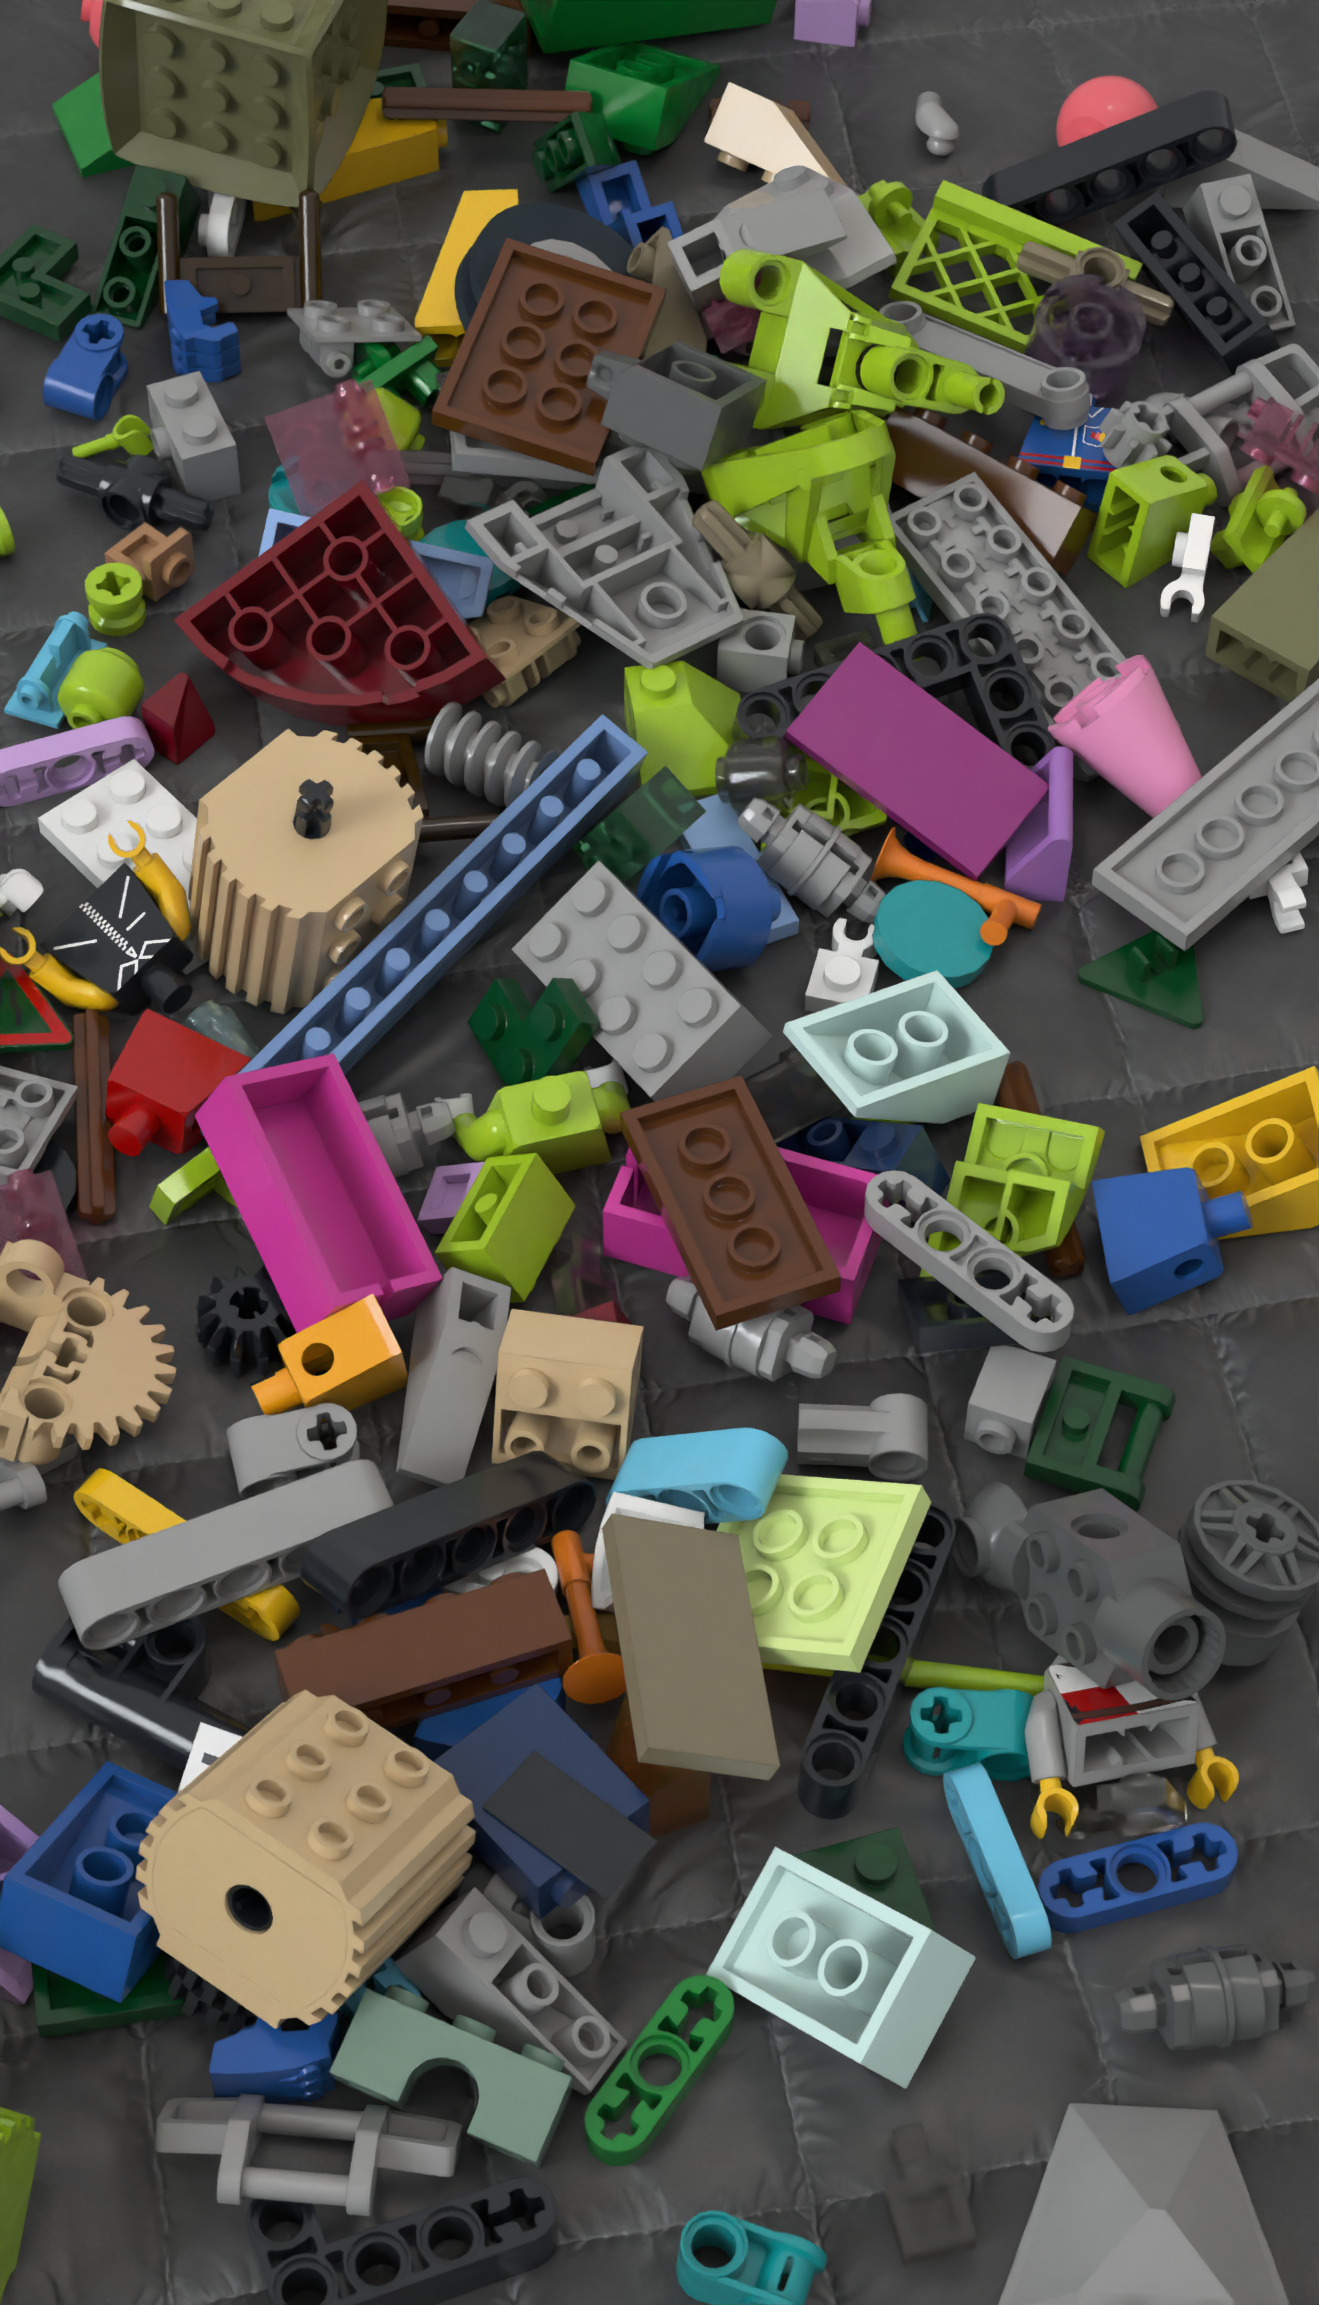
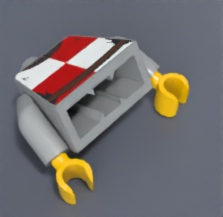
(1112, 1732)

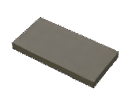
(689, 1648)

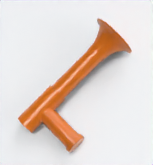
(1003, 905)
(597, 1673)

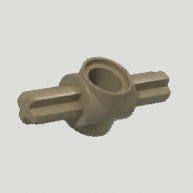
(1099, 261)
(756, 568)

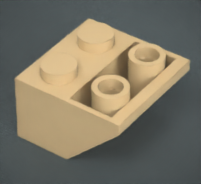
(567, 1390)

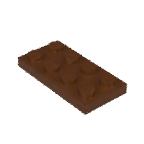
(729, 1202)

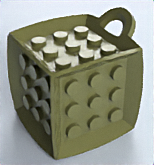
(239, 89)

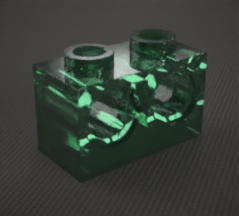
(490, 52)
(640, 826)

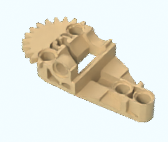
(82, 1363)

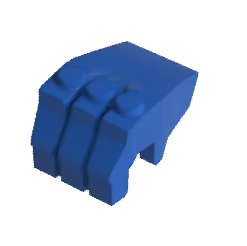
(193, 341)
(277, 2063)

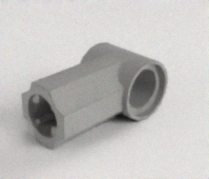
(884, 1437)

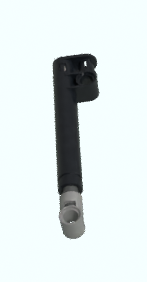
(156, 1708)

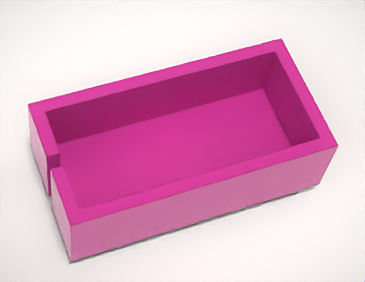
(829, 1190)
(316, 1191)

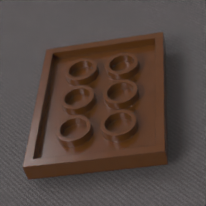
(531, 352)

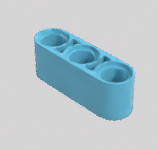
(712, 1472)

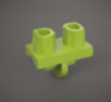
(895, 218)
(1258, 522)

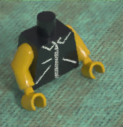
(119, 942)

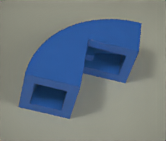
(621, 203)

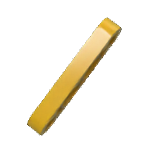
(131, 1514)

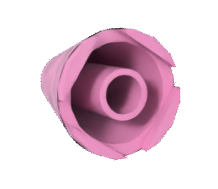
(1129, 736)

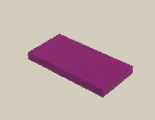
(917, 761)

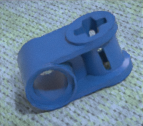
(88, 368)

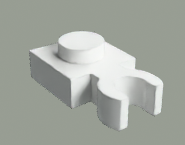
(843, 972)

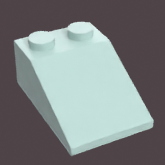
(904, 1052)
(841, 1966)

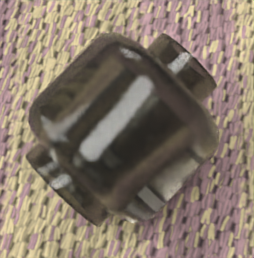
(761, 770)

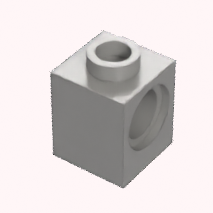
(759, 651)
(1009, 1400)

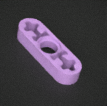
(43, 753)

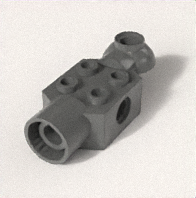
(1095, 1587)

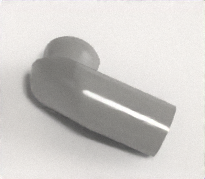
(936, 123)

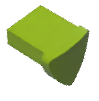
(188, 1187)

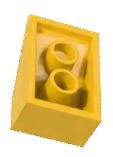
(1255, 1146)

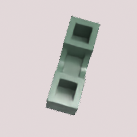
(397, 2043)

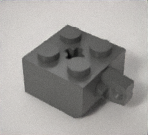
(678, 402)

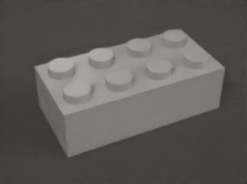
(651, 994)

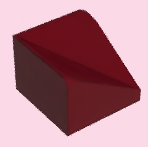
(177, 719)

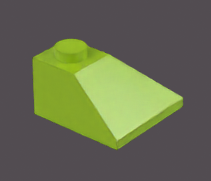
(680, 721)

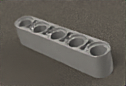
(214, 1556)

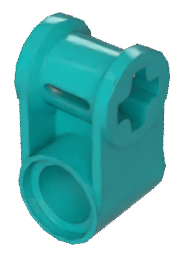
(971, 1729)
(756, 2265)

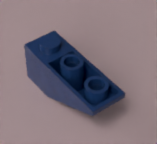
(872, 1148)

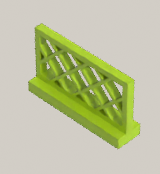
(982, 230)

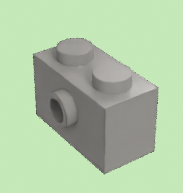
(193, 438)

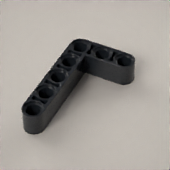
(959, 671)

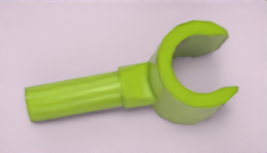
(128, 432)

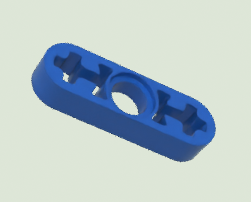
(1190, 1885)

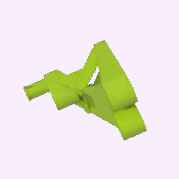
(792, 337)
(814, 477)

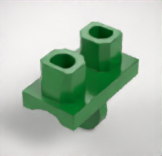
(399, 371)

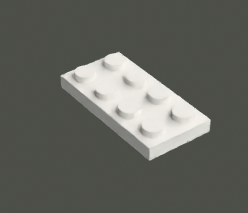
(84, 821)

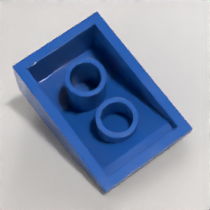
(77, 1890)

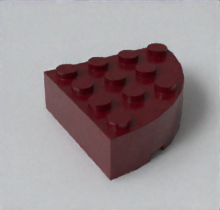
(343, 623)

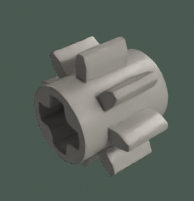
(1134, 434)

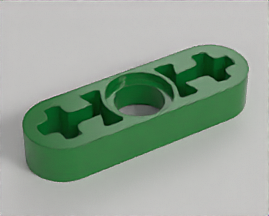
(613, 2100)

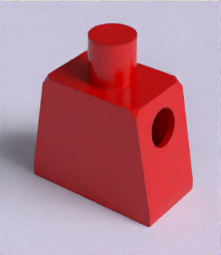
(163, 1083)

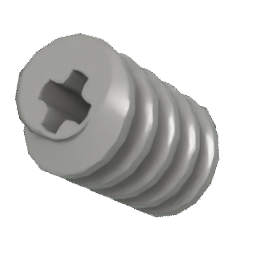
(480, 758)

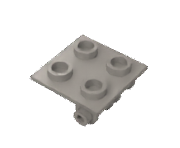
(330, 331)

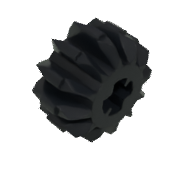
(243, 1322)

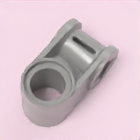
(288, 1446)

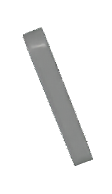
(976, 1253)

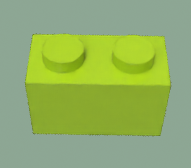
(508, 1223)

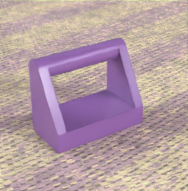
(1042, 848)

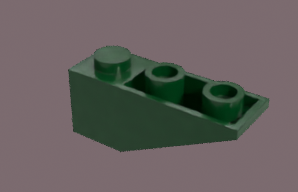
(573, 150)
(131, 273)

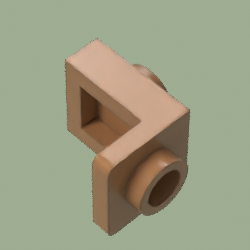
(159, 559)

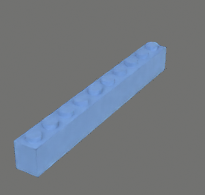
(461, 902)

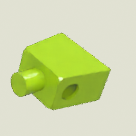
(1142, 515)

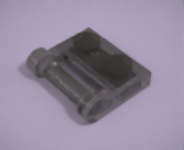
(791, 1095)

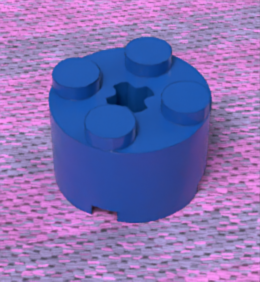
(713, 903)

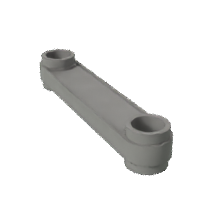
(1032, 385)

